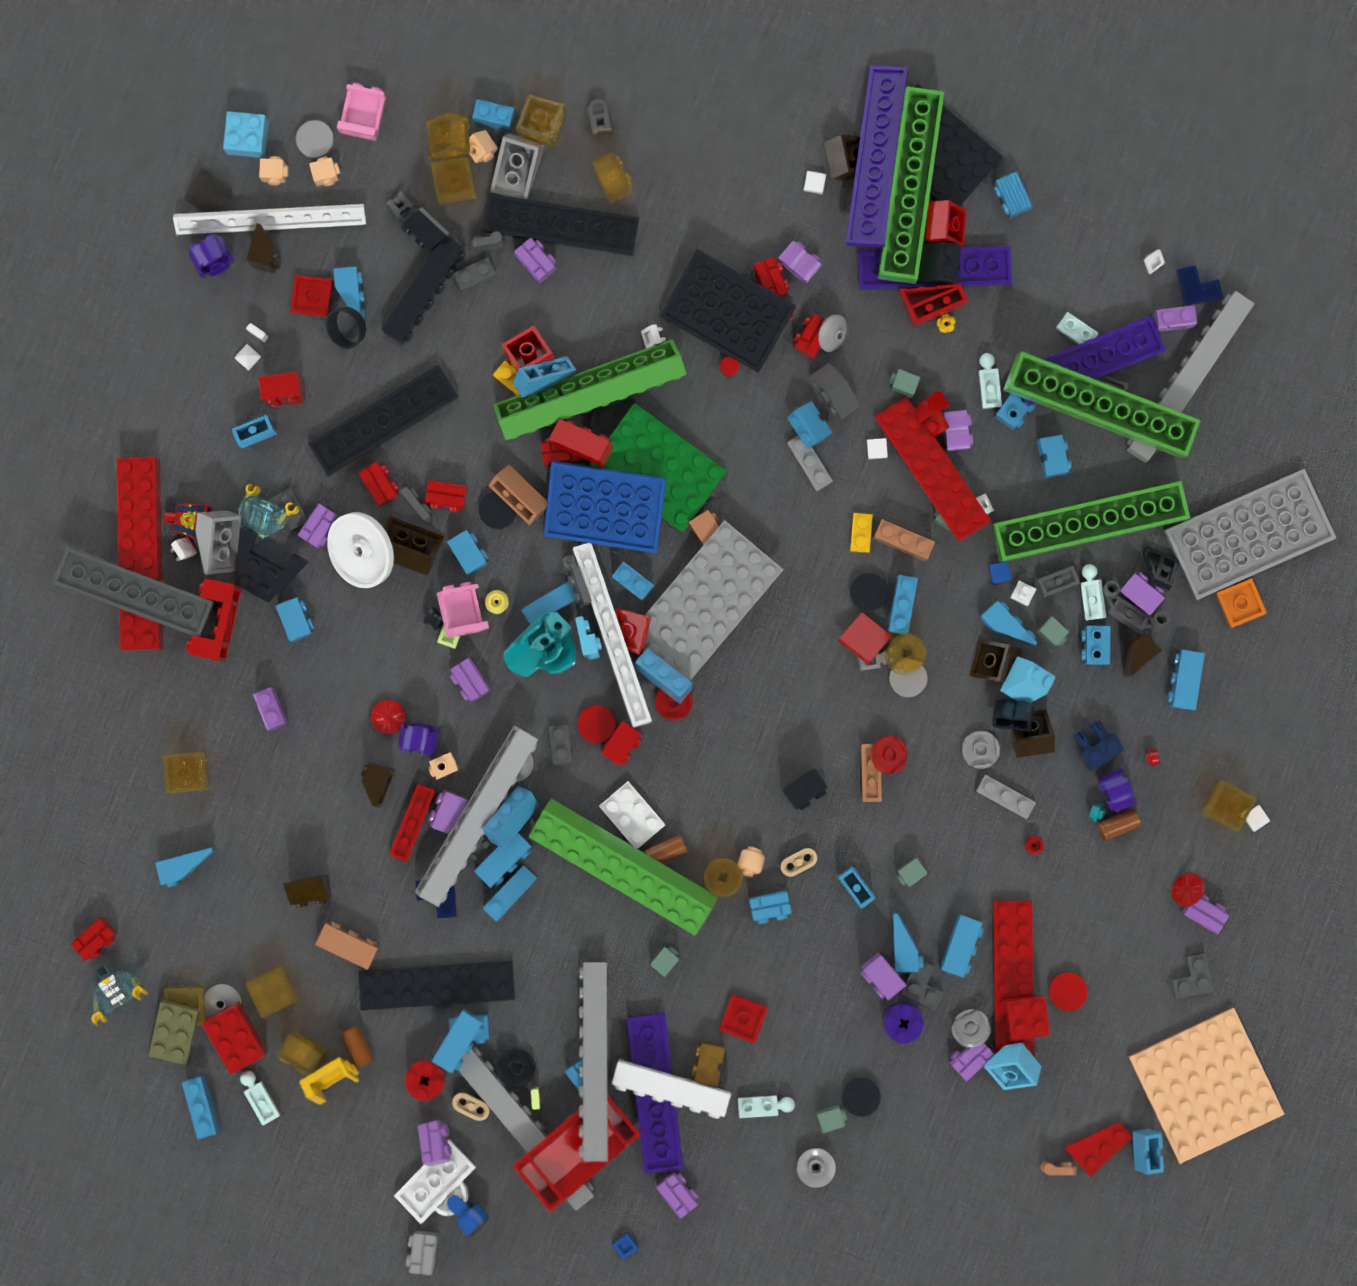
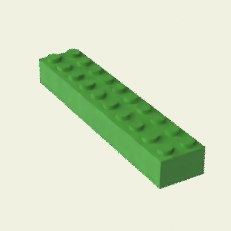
(911, 185)
(590, 389)
(1101, 405)
(1090, 522)
(623, 867)

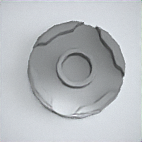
(314, 139)
(910, 684)
(980, 749)
(971, 1028)

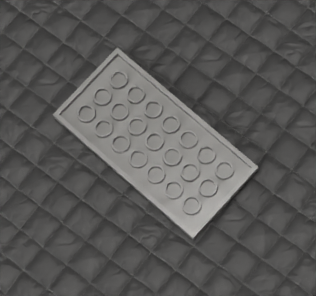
(1250, 534)
(708, 600)

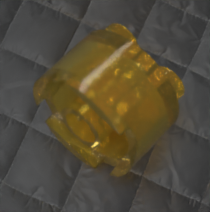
(897, 647)
(722, 888)

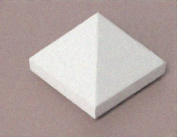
(1154, 261)
(247, 357)

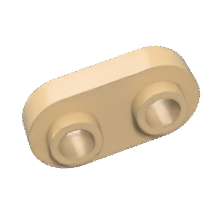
(798, 861)
(471, 1106)

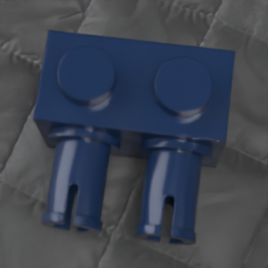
(1099, 753)

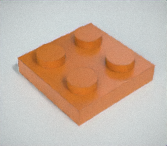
(1241, 603)

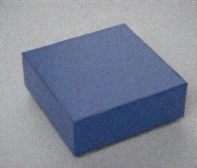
(1000, 572)
(625, 1246)

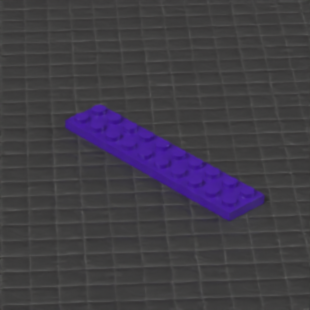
(876, 156)

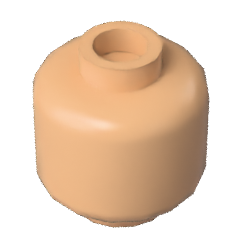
(751, 861)

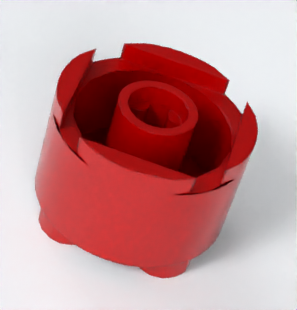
(420, 1089)

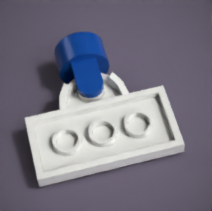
(443, 1190)

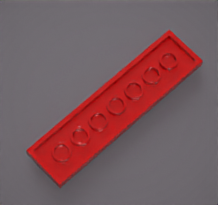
(932, 470)
(1011, 963)

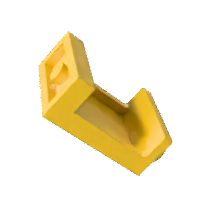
(327, 1076)

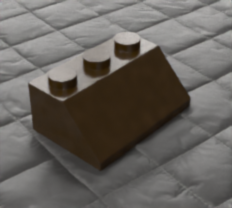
(413, 546)

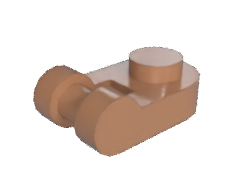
(1065, 1168)

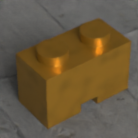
(706, 1069)

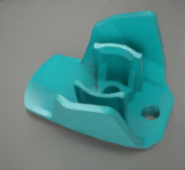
(532, 652)

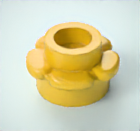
(941, 323)

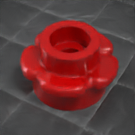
(1152, 757)
(1034, 840)

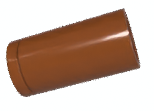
(1119, 824)
(667, 850)
(357, 1046)

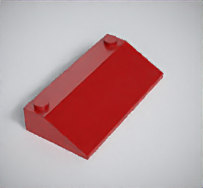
(554, 1165)

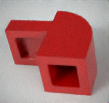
(930, 412)

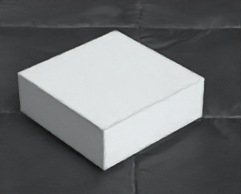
(814, 182)
(257, 332)
(877, 448)
(1257, 818)

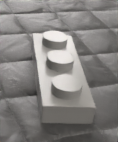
(810, 464)
(1005, 796)

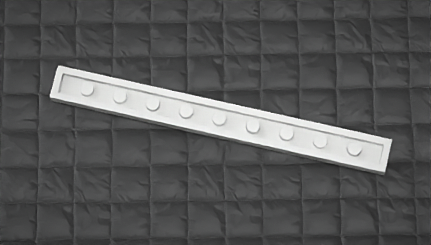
(270, 219)
(612, 636)

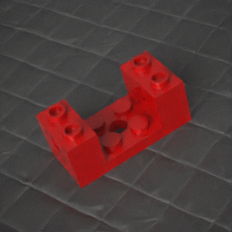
(229, 596)

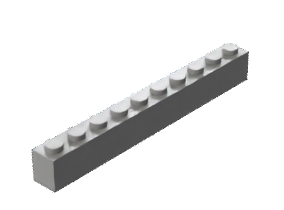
(1199, 362)
(478, 811)
(594, 1062)
(511, 1112)

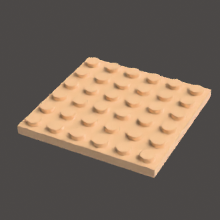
(1206, 1085)

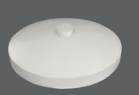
(360, 550)

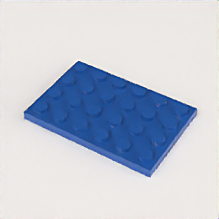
(604, 506)

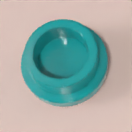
(1097, 812)

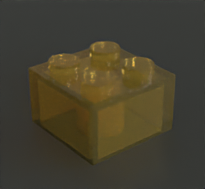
(541, 120)
(448, 136)
(612, 178)
(453, 181)
(186, 772)
(1228, 806)
(272, 991)
(301, 1053)

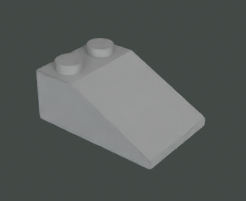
(516, 166)
(218, 540)

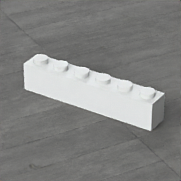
(671, 1088)

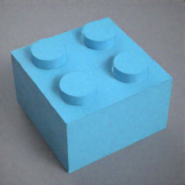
(246, 134)

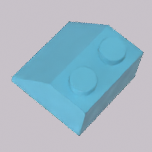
(1027, 681)
(1014, 1067)

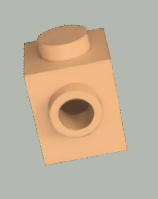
(482, 146)
(273, 170)
(324, 171)
(450, 766)

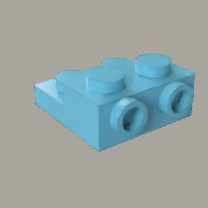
(589, 643)

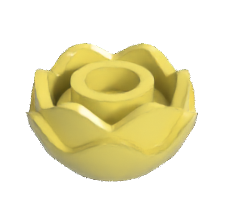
(501, 606)

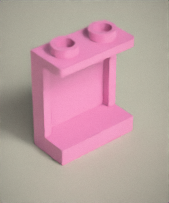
(362, 111)
(461, 610)

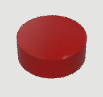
(729, 366)

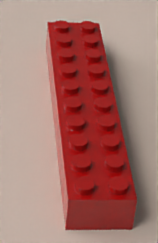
(139, 542)

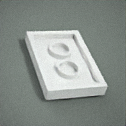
(632, 815)

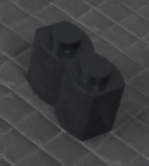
(1013, 715)

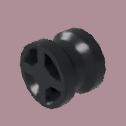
(433, 618)

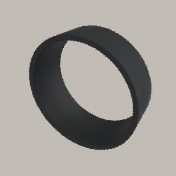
(334, 333)

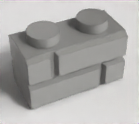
(422, 1253)

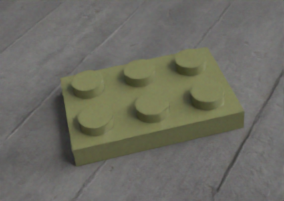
(174, 1032)

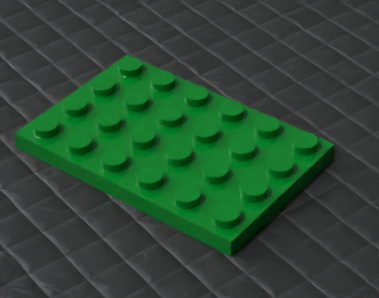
(652, 449)

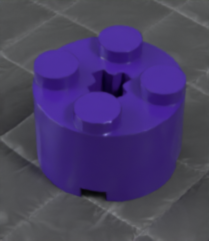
(210, 256)
(419, 738)
(1118, 791)
(913, 1027)

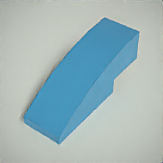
(552, 601)

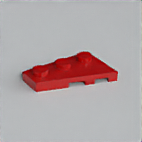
(1099, 1147)

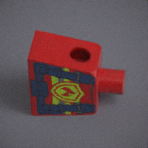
(186, 518)

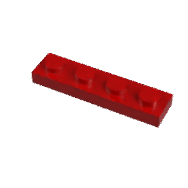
(412, 823)

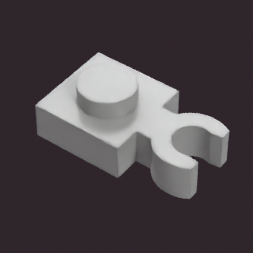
(875, 663)

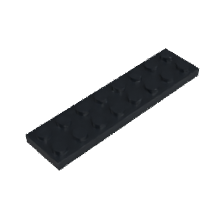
(561, 224)
(383, 420)
(436, 985)

